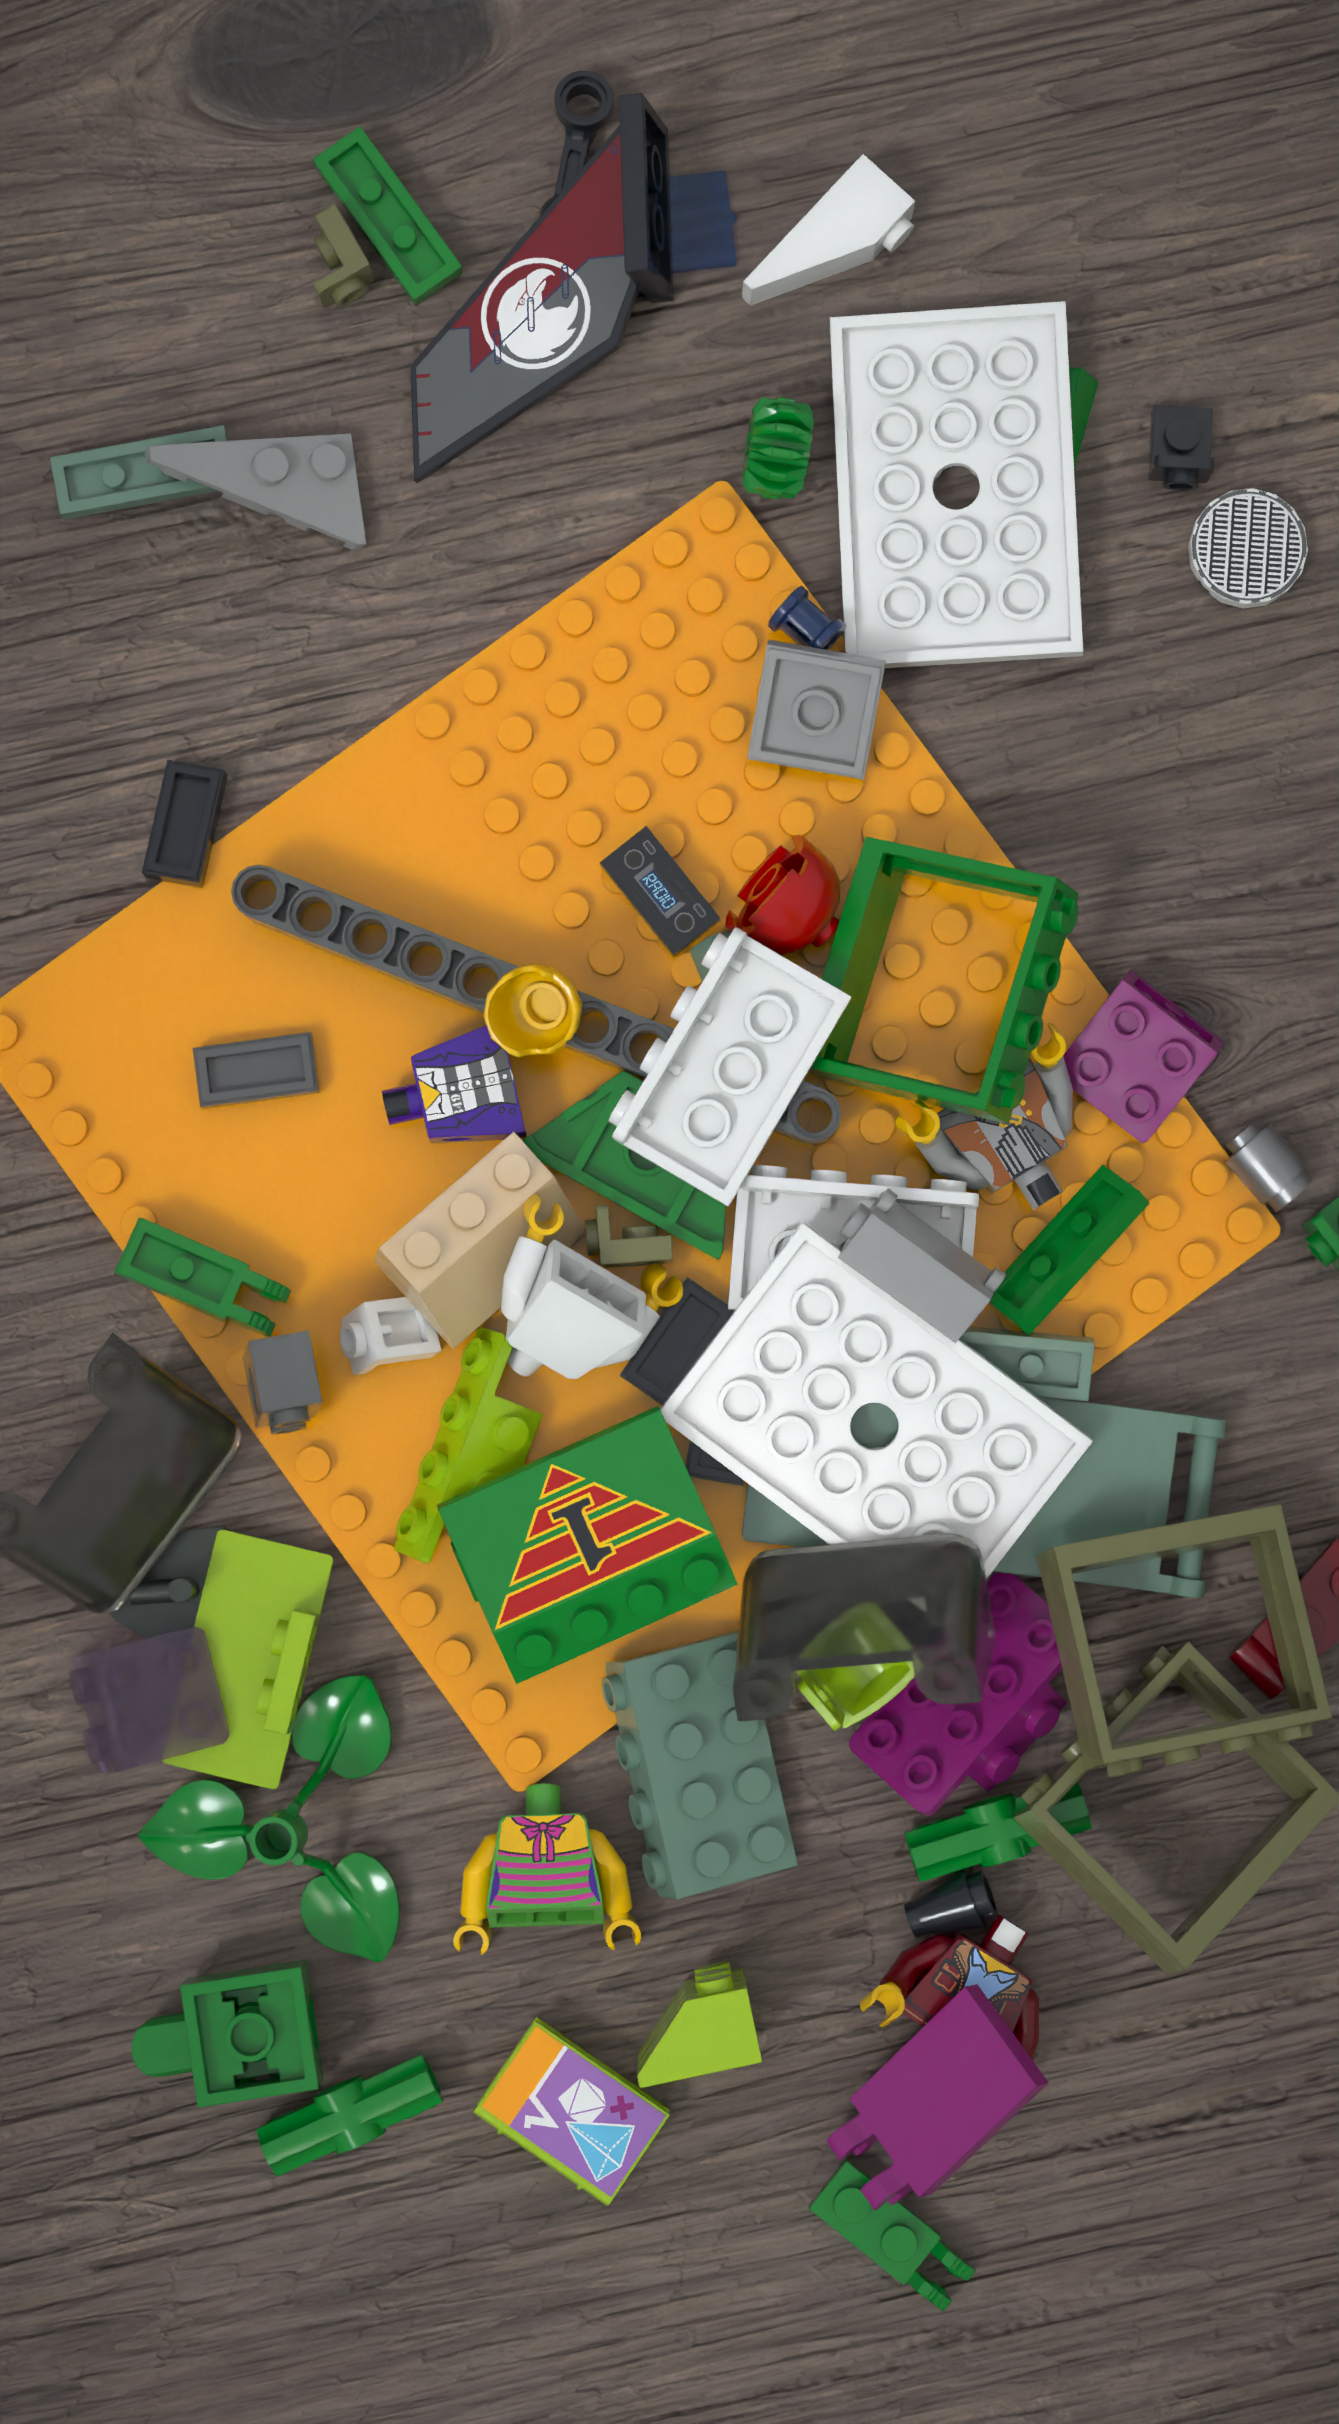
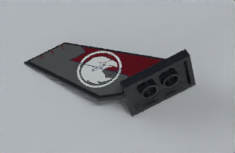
(554, 297)

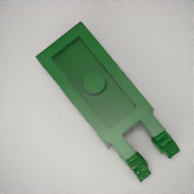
(195, 1275)
(889, 2236)

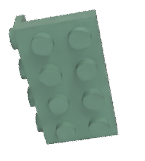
(696, 1773)

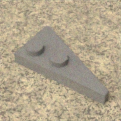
(297, 478)

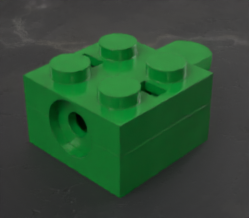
(238, 2030)

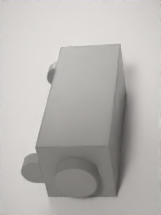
(917, 1265)

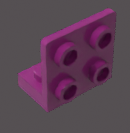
(1139, 1056)

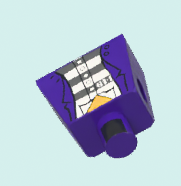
(460, 1091)

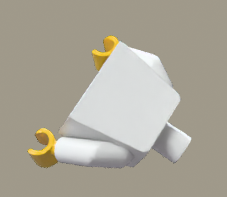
(572, 1310)

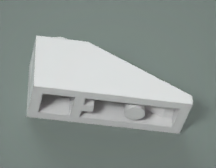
(839, 233)

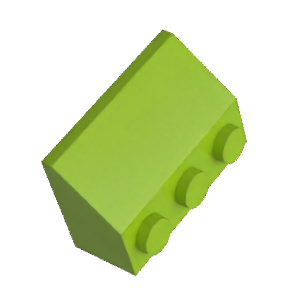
(702, 2029)

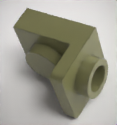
(340, 248)
(638, 1247)

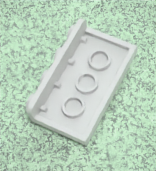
(728, 1065)
(774, 1207)

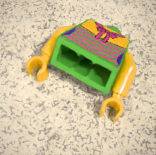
(544, 1873)

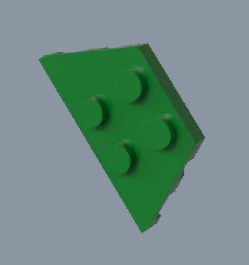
(583, 1149)

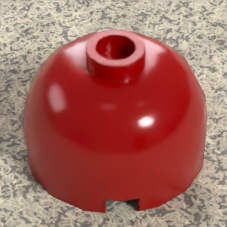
(790, 900)

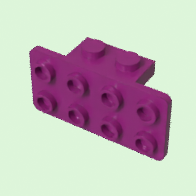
(932, 1746)

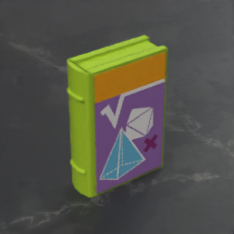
(572, 2111)

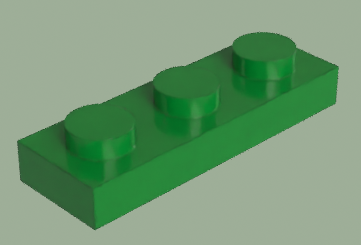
(387, 216)
(1067, 1249)

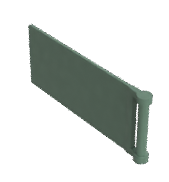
(1110, 1491)

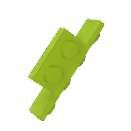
(475, 1443)

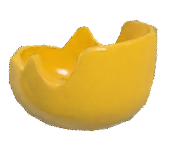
(532, 1010)

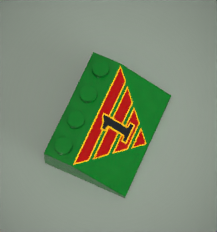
(587, 1544)

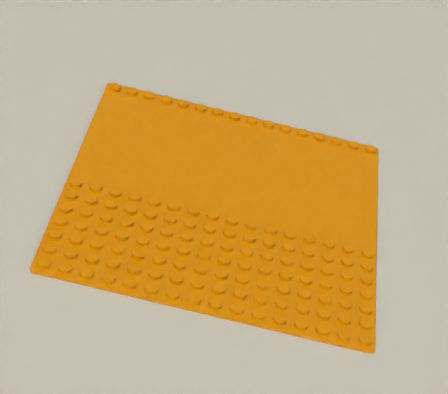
(490, 828)

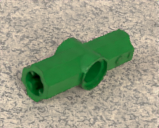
(986, 1834)
(349, 2114)

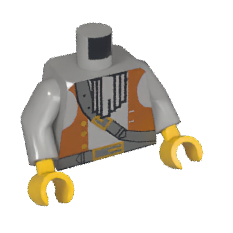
(998, 1153)

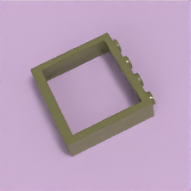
(1285, 1612)
(1308, 1789)

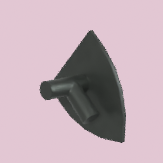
(172, 1588)

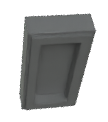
(256, 1070)

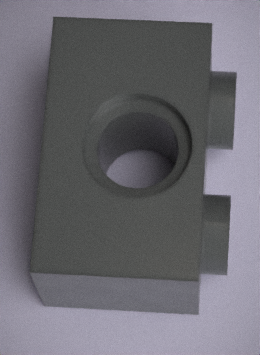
(282, 1381)

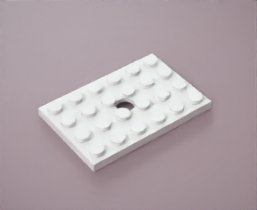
(976, 395)
(818, 1345)

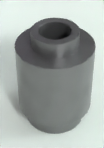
(1267, 1165)

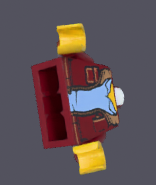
(942, 1965)

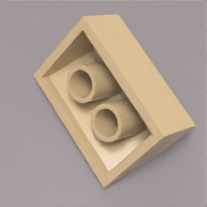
(459, 1245)

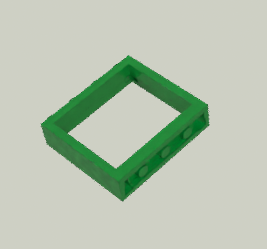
(860, 944)

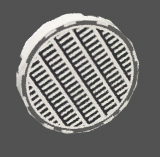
(1247, 548)

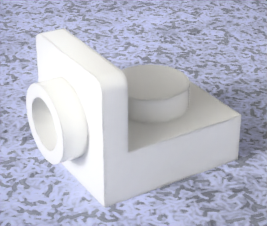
(386, 1334)

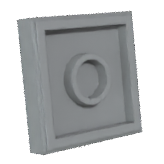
(816, 709)

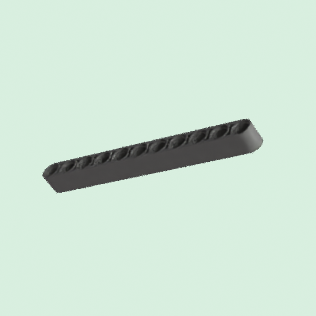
(457, 964)

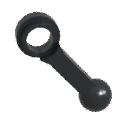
(579, 130)

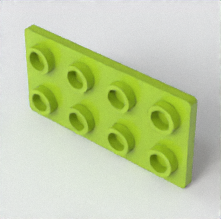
(260, 1630)

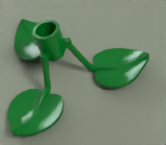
(203, 1832)

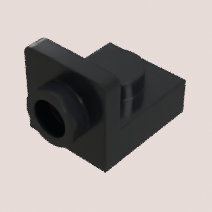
(1180, 446)

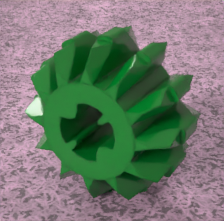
(777, 448)

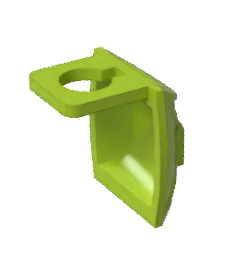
(853, 1692)

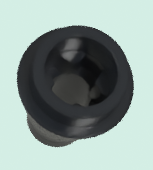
(953, 1905)

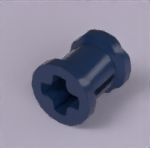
(806, 622)

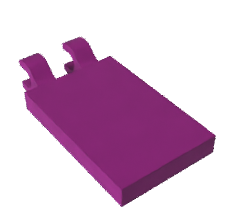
(940, 2098)

